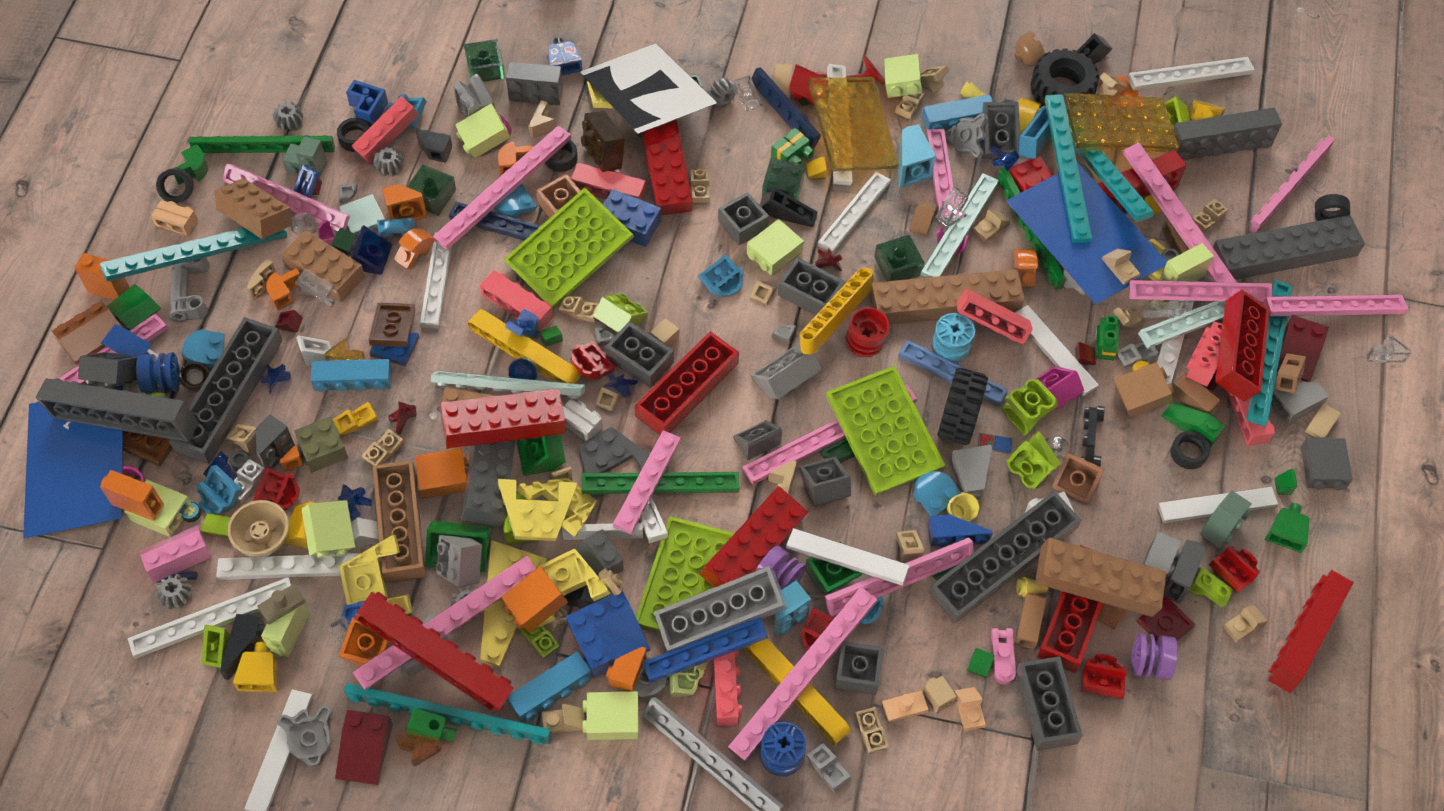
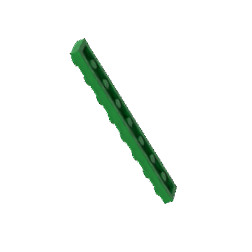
(255, 144)
(1046, 259)
(669, 483)

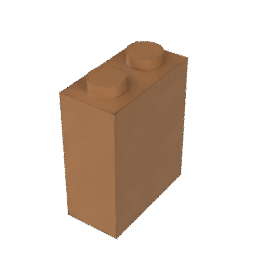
(1144, 389)

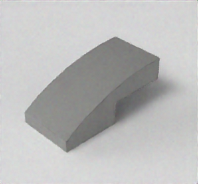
(1132, 353)
(828, 768)

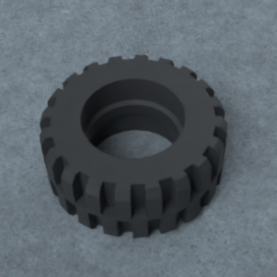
(1067, 65)
(962, 406)

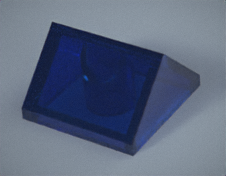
(371, 251)

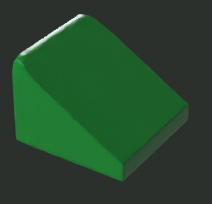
(551, 335)
(1286, 483)
(980, 662)

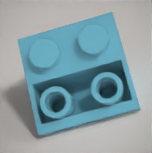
(798, 609)

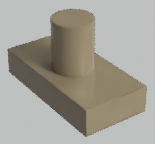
(281, 603)

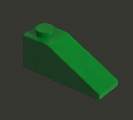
(1194, 420)

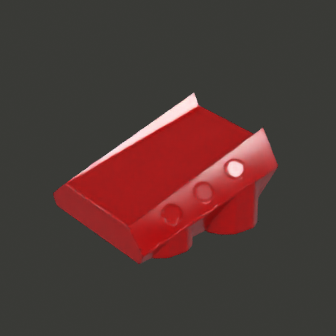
(799, 83)

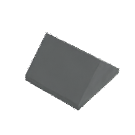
(758, 439)

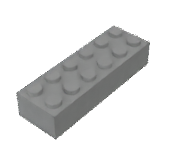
(721, 608)

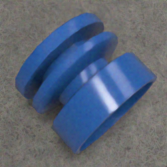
(155, 373)
(783, 760)

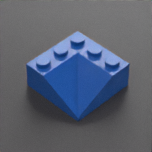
(606, 632)

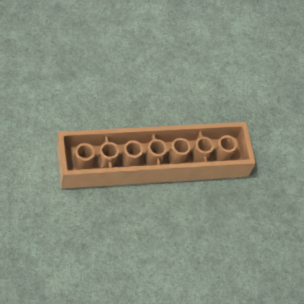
(936, 296)

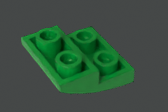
(133, 307)

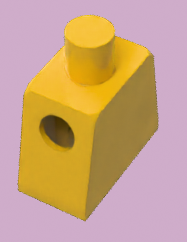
(1205, 110)
(257, 671)

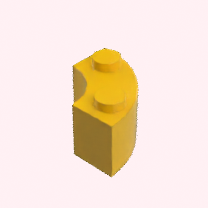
(1027, 111)

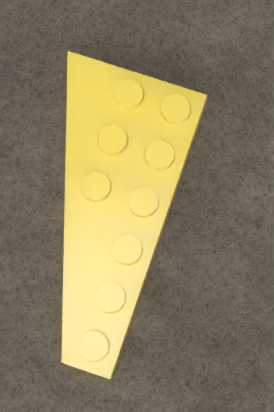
(498, 624)

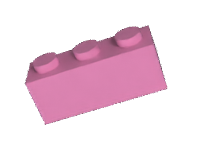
(175, 554)

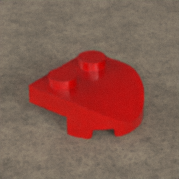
(591, 361)
(277, 488)
(1236, 567)
(814, 627)
(1104, 676)

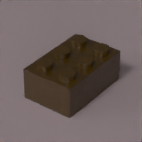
(603, 141)

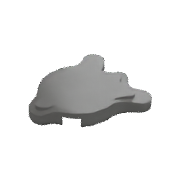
(968, 134)
(307, 735)

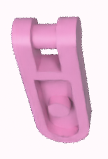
(1004, 657)

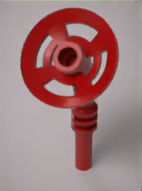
(870, 71)

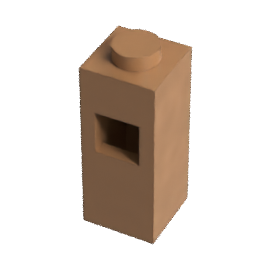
(1290, 373)
(1195, 395)
(1030, 621)

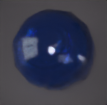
(522, 369)

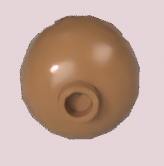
(1028, 49)

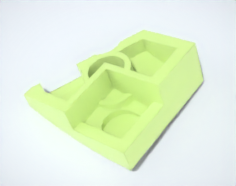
(686, 681)

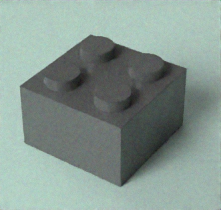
(743, 218)
(859, 668)

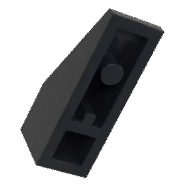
(786, 208)
(243, 637)

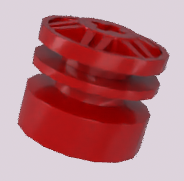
(867, 332)

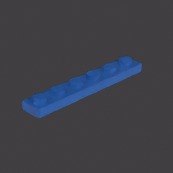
(705, 650)

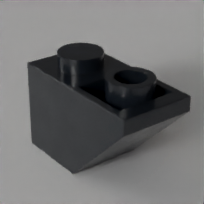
(435, 145)

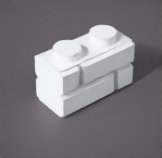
(581, 420)

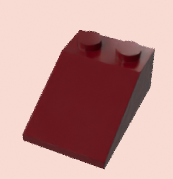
(1303, 339)
(363, 747)

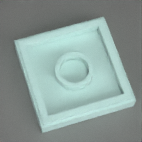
(362, 212)

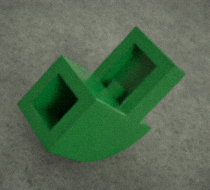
(194, 164)

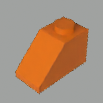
(626, 670)

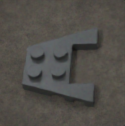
(609, 451)

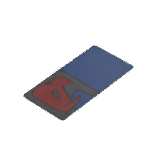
(997, 442)

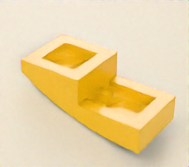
(355, 420)

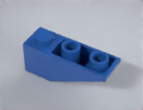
(949, 529)

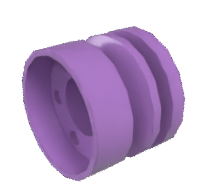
(785, 571)
(1158, 656)

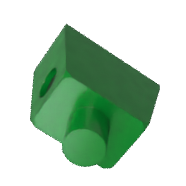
(1290, 529)
(429, 726)

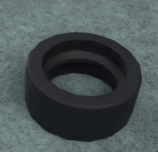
(349, 125)
(567, 164)
(161, 188)
(1331, 201)
(1195, 438)

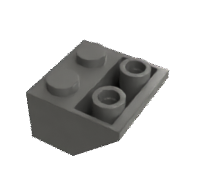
(272, 441)

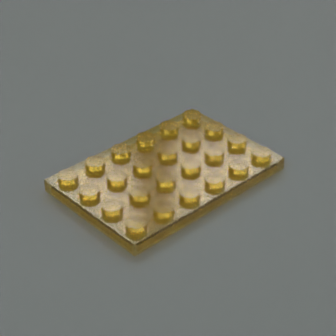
(1119, 122)
(853, 123)

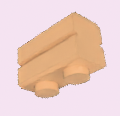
(174, 217)

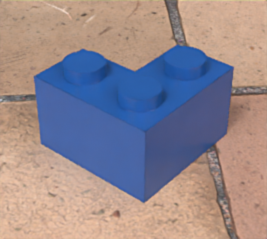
(367, 100)

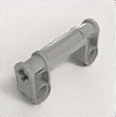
(187, 306)

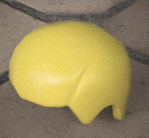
(963, 506)

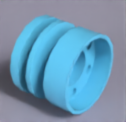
(953, 337)

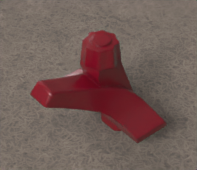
(828, 259)
(402, 415)

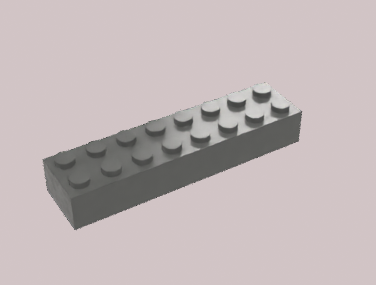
(1290, 247)
(229, 388)
(117, 409)
(1003, 556)

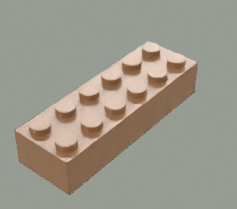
(399, 515)
(1101, 577)

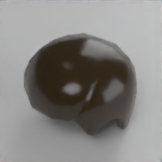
(193, 376)

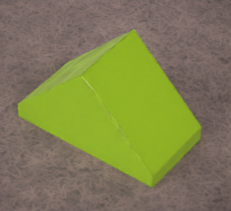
(214, 645)

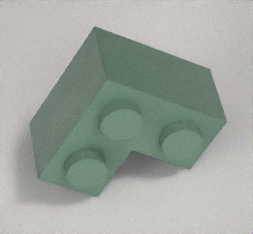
(307, 153)
(1226, 517)

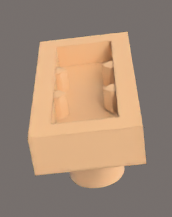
(904, 706)

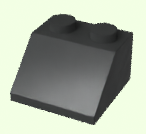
(825, 481)
(600, 553)

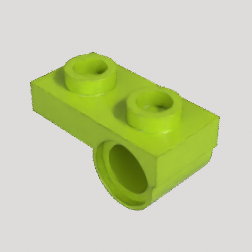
(1210, 586)

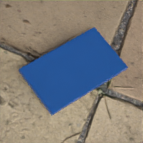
(125, 342)

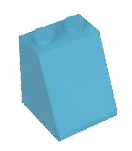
(914, 157)

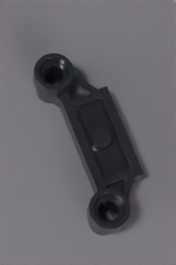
(1091, 417)

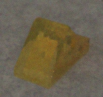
(341, 352)

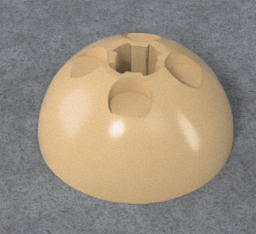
(258, 528)

